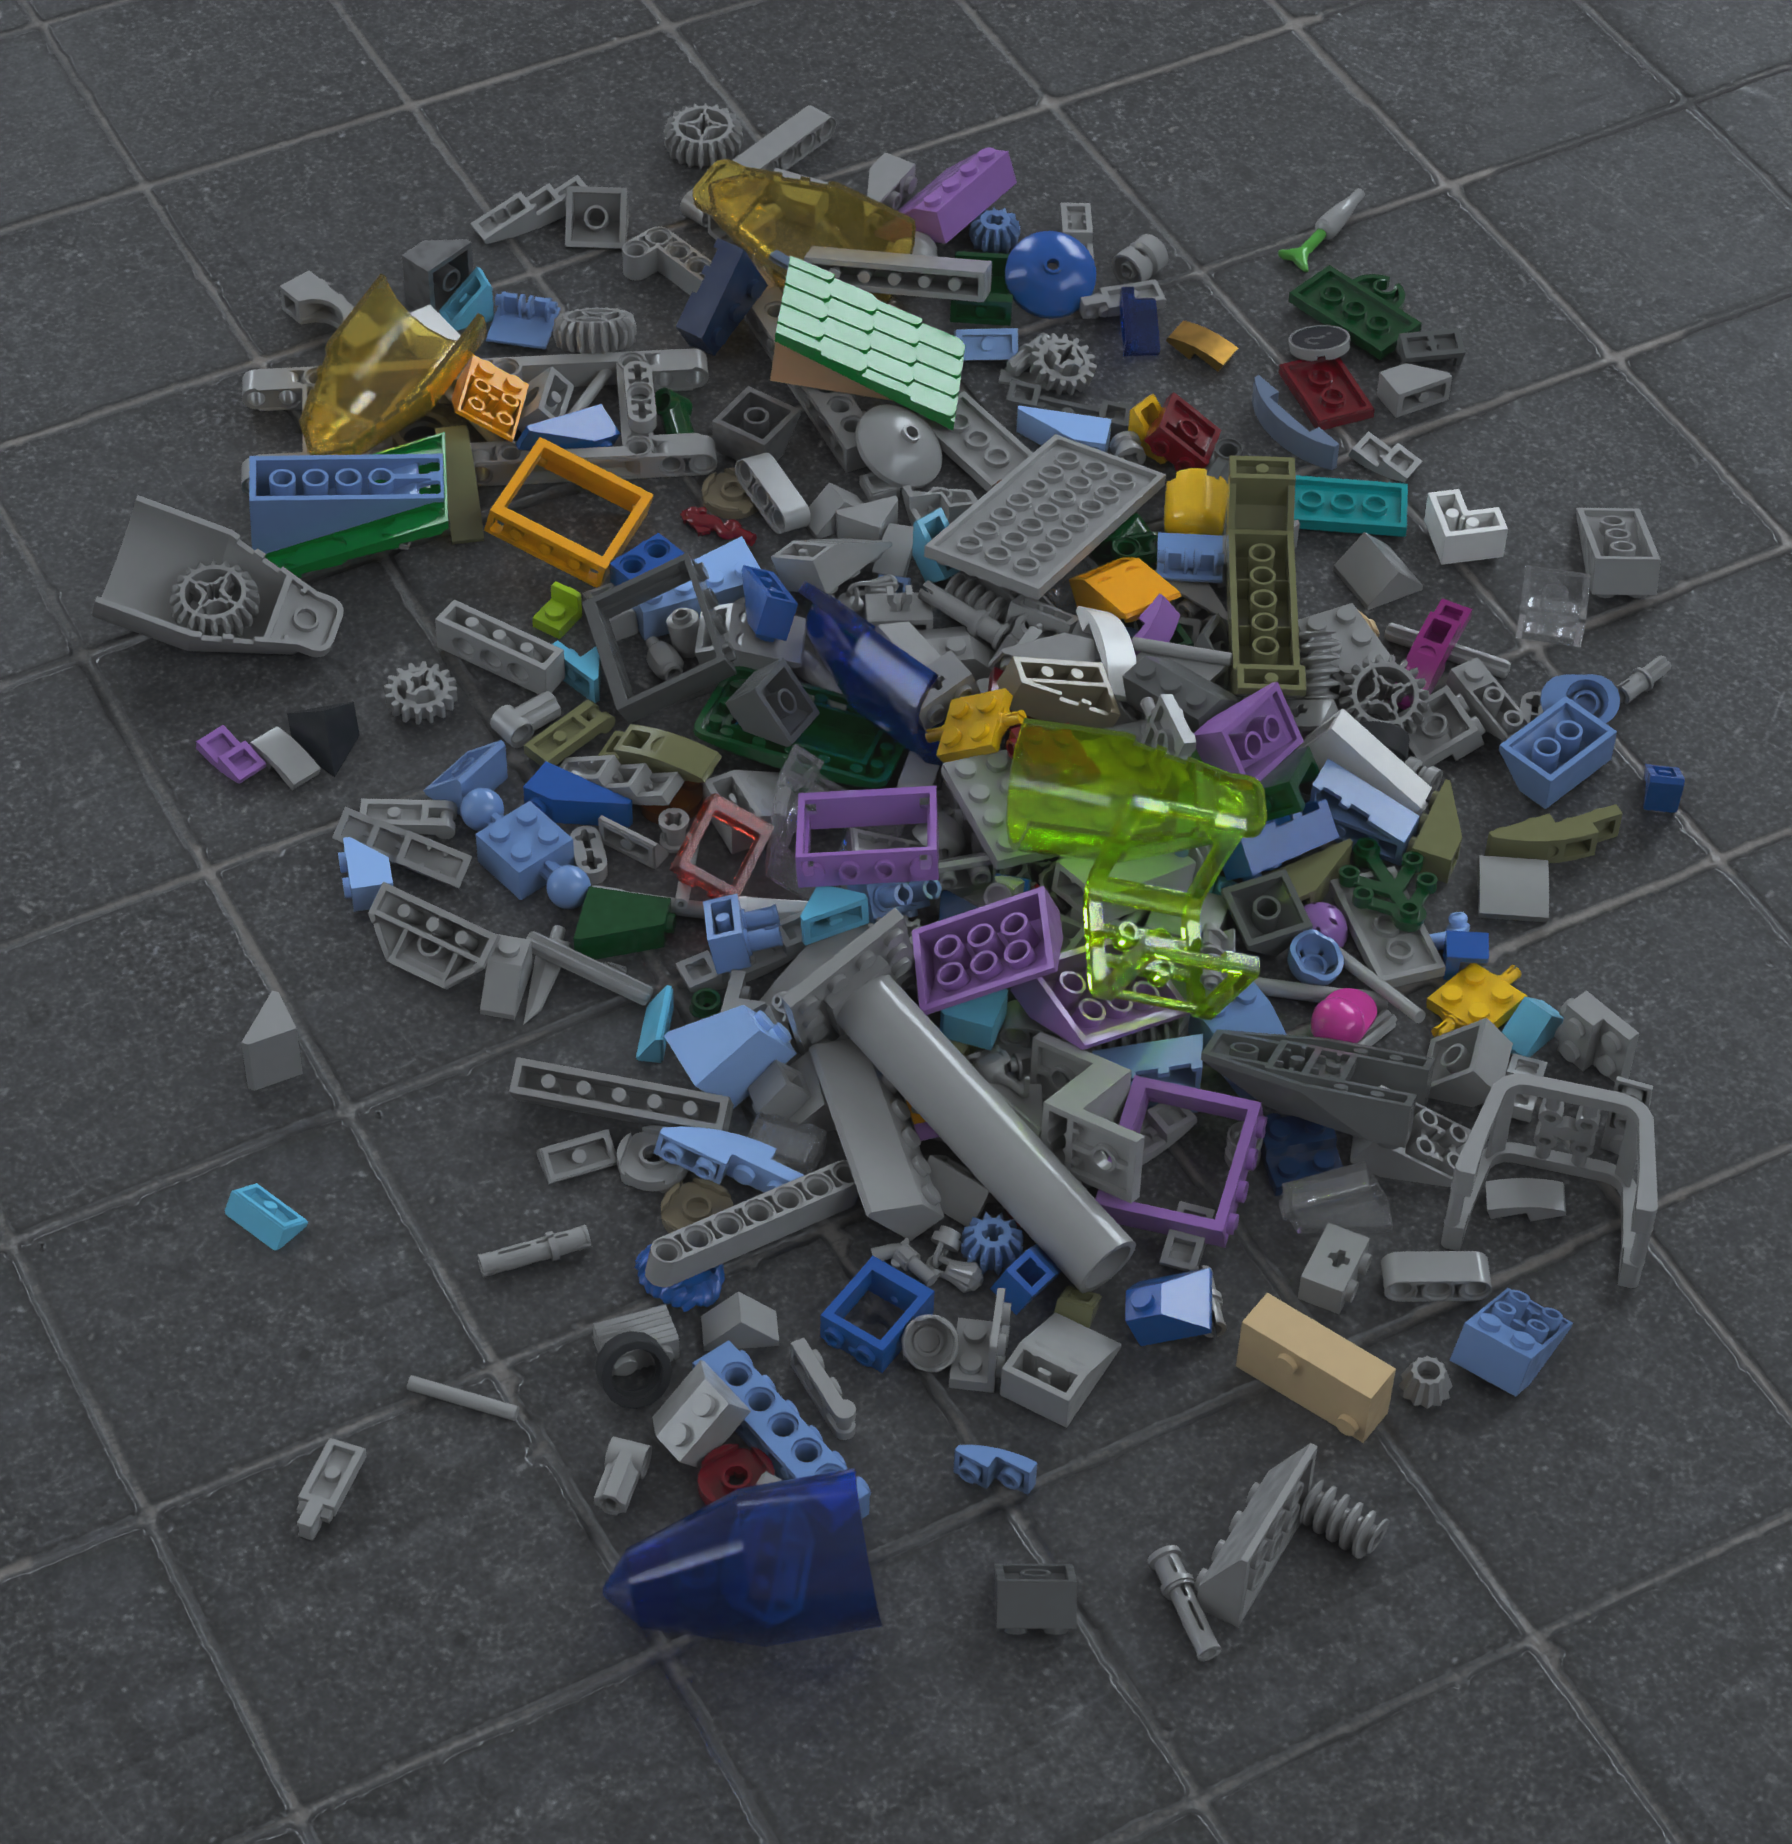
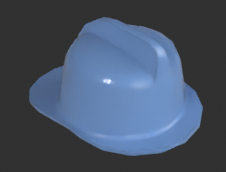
(1589, 691)

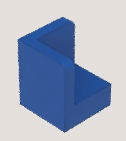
(1464, 947)

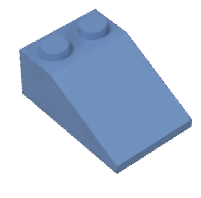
(1246, 1013)

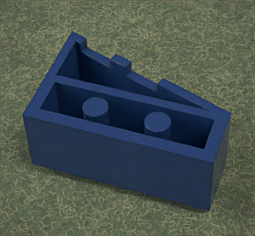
(723, 298)

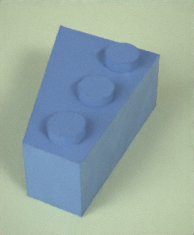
(1365, 812)

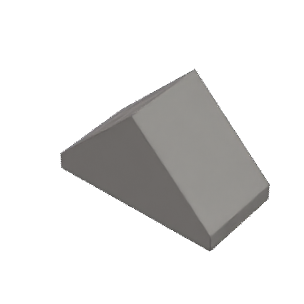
(824, 509)
(867, 519)
(740, 1321)

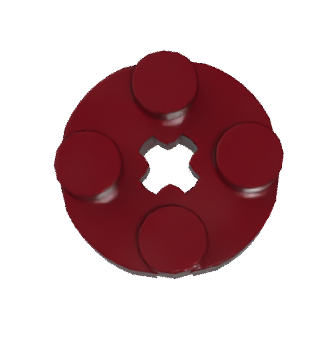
(729, 1461)

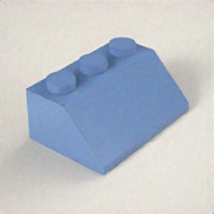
(1557, 751)

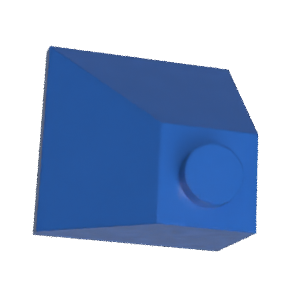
(1170, 1307)

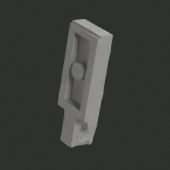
(1106, 301)
(328, 1485)

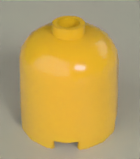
(1195, 503)

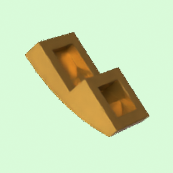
(1198, 340)

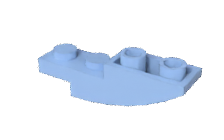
(718, 1152)

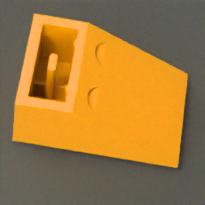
(490, 397)
(1121, 588)

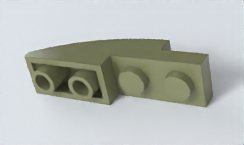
(662, 752)
(1555, 841)

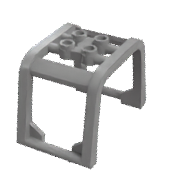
(1638, 1201)

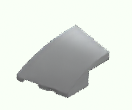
(952, 501)

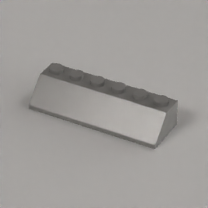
(877, 1140)

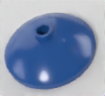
(1044, 290)

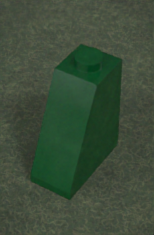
(622, 923)

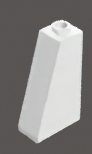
(1363, 755)

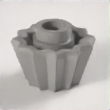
(1426, 1382)

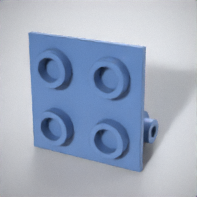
(523, 322)
(1190, 557)

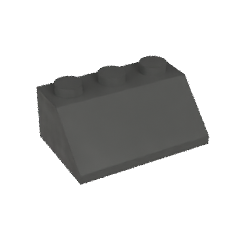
(1193, 693)

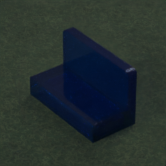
(1138, 324)

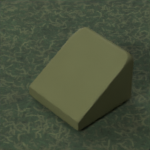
(1078, 1306)

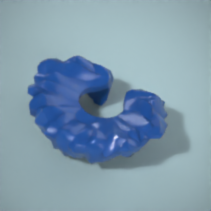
(698, 1290)

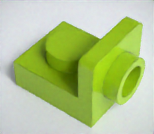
(559, 612)

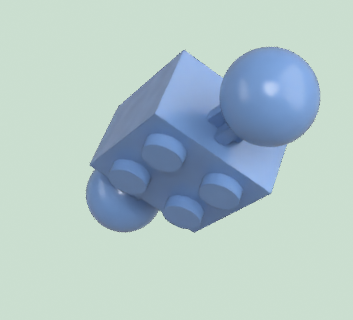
(524, 849)

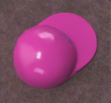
(1344, 1015)

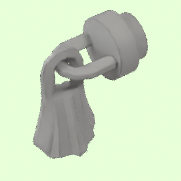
(875, 586)
(964, 1275)

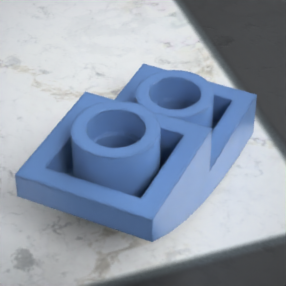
(984, 1463)

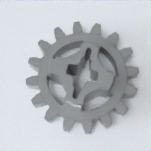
(1062, 364)
(423, 692)

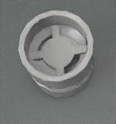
(1140, 260)

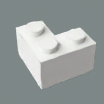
(1462, 533)

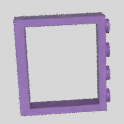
(864, 809)
(1236, 1188)

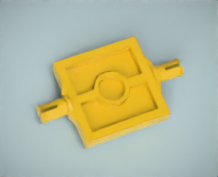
(975, 725)
(1475, 996)

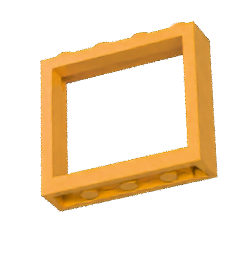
(552, 546)

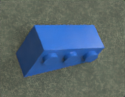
(1282, 841)

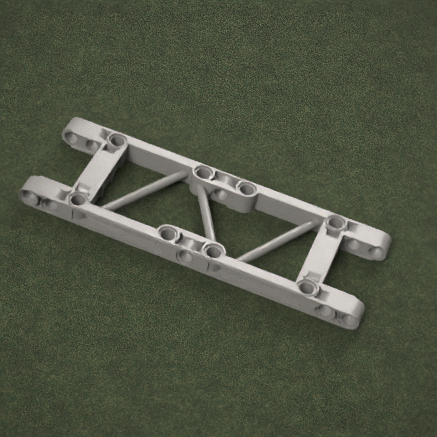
(499, 459)

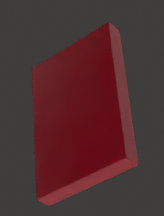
(1326, 392)

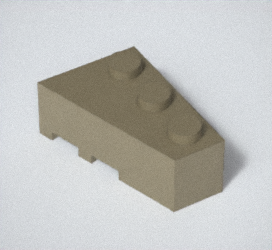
(1061, 691)

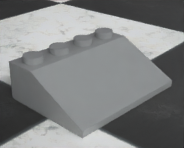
(1256, 1539)

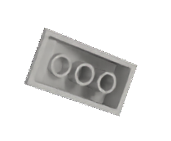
(1618, 552)

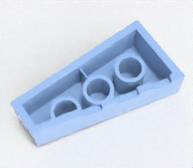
(725, 580)

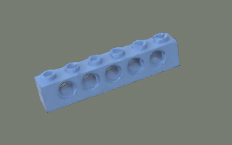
(779, 1418)

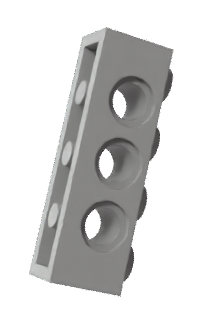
(500, 648)

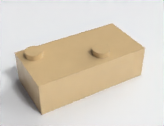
(1315, 1367)

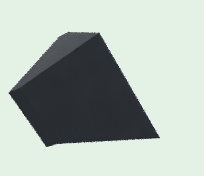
(326, 733)

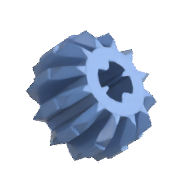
(994, 231)
(992, 1243)

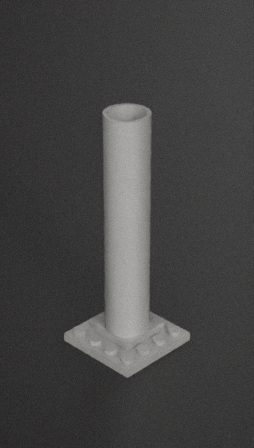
(865, 998)

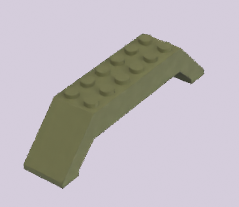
(1262, 576)

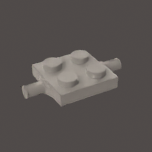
(1167, 726)

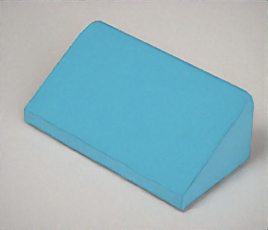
(655, 1026)
(264, 1215)

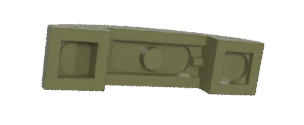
(462, 489)

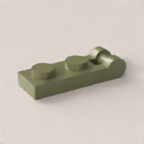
(569, 733)

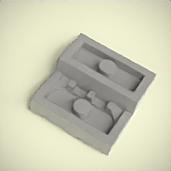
(1513, 888)

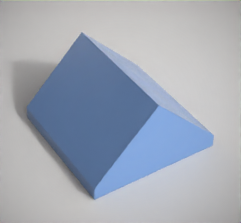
(475, 769)

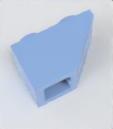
(365, 871)

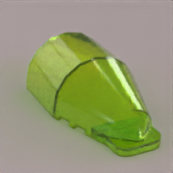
(1077, 778)

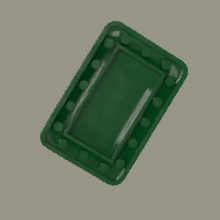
(849, 745)

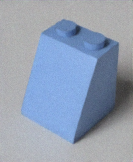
(730, 1050)

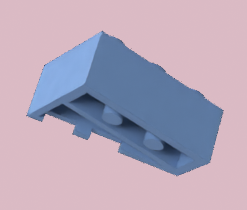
(1164, 1060)

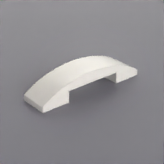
(1112, 644)

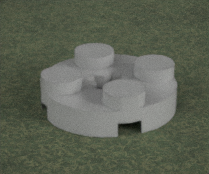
(640, 1172)

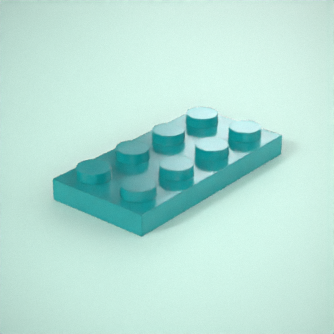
(1351, 505)

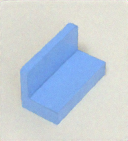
(988, 343)

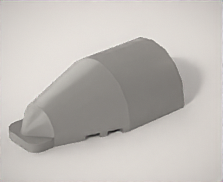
(166, 542)

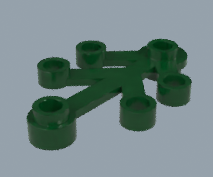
(1406, 914)

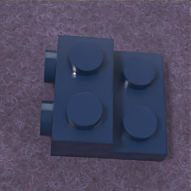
(1297, 1149)

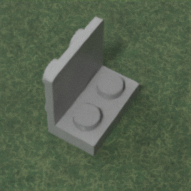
(981, 1349)

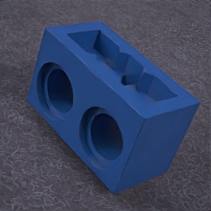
(643, 558)

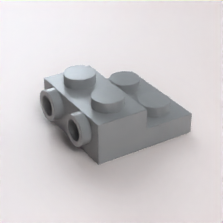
(1445, 729)
(1596, 1037)

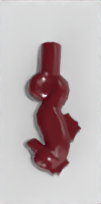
(705, 523)

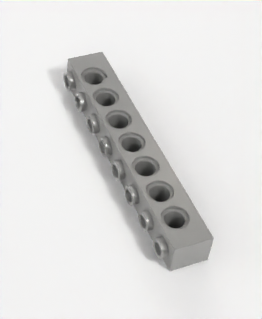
(830, 411)

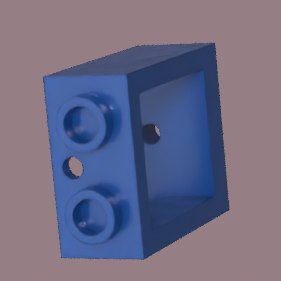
(891, 1286)

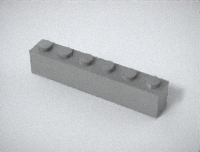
(906, 273)
(617, 1096)

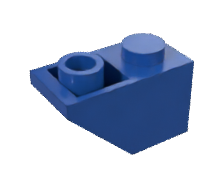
(1026, 1278)

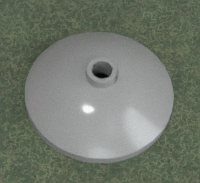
(898, 446)

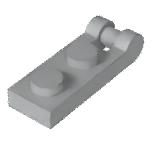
(414, 815)
(824, 1391)

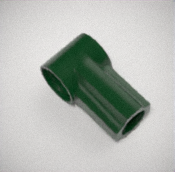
(673, 411)

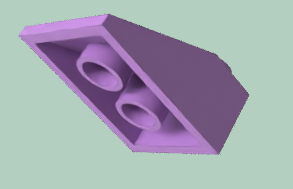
(1250, 735)

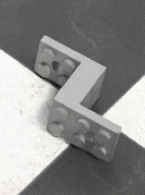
(1085, 1116)

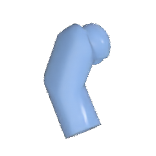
(1457, 922)

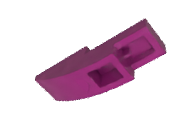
(1436, 643)

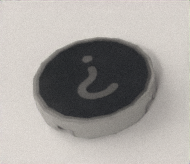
(1319, 341)

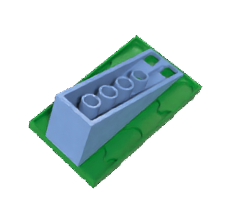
(343, 507)

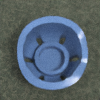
(1313, 967)

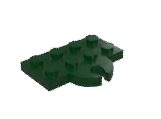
(1358, 307)

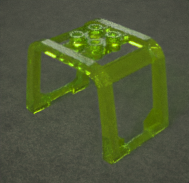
(1157, 949)

